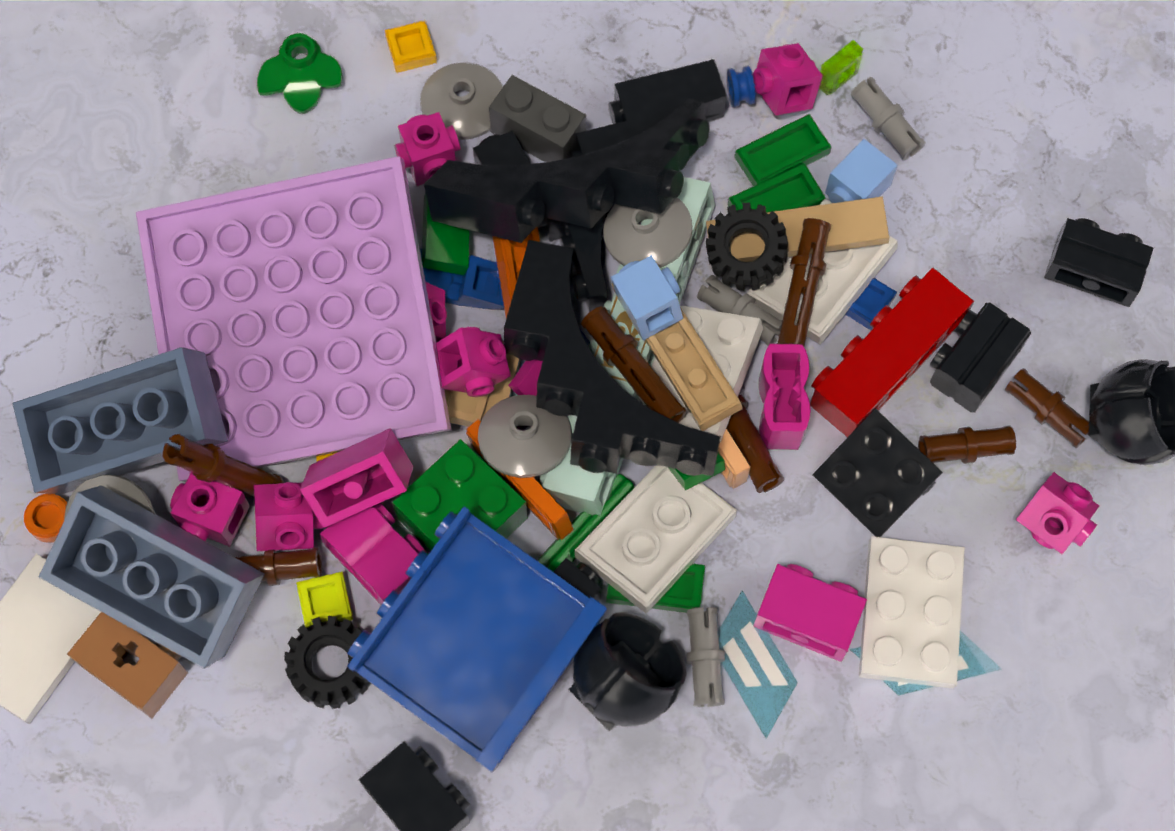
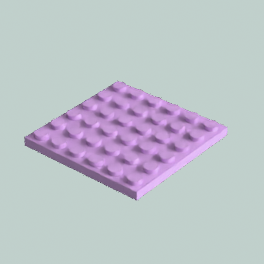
(303, 310)

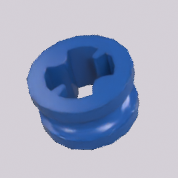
(740, 86)

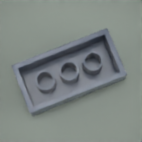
(118, 420)
(151, 575)

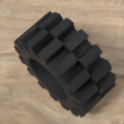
(742, 221)
(300, 659)

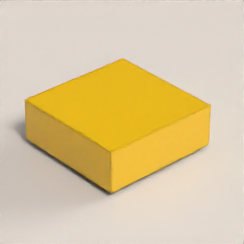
(410, 46)

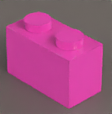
(357, 478)
(810, 611)

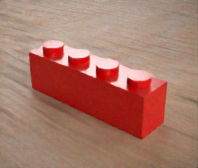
(891, 351)

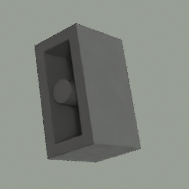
(538, 120)

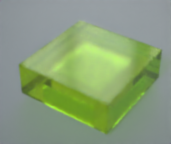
(841, 67)

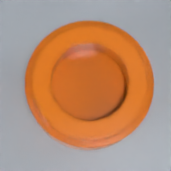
(45, 516)

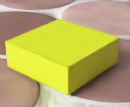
(324, 598)

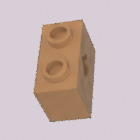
(143, 685)

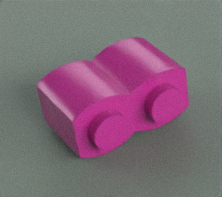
(783, 395)
(373, 550)

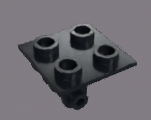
(877, 473)

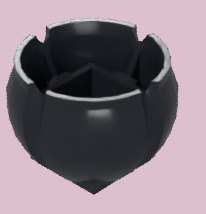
(1135, 412)
(627, 672)

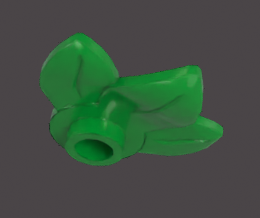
(299, 78)

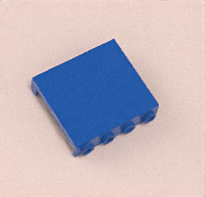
(475, 637)

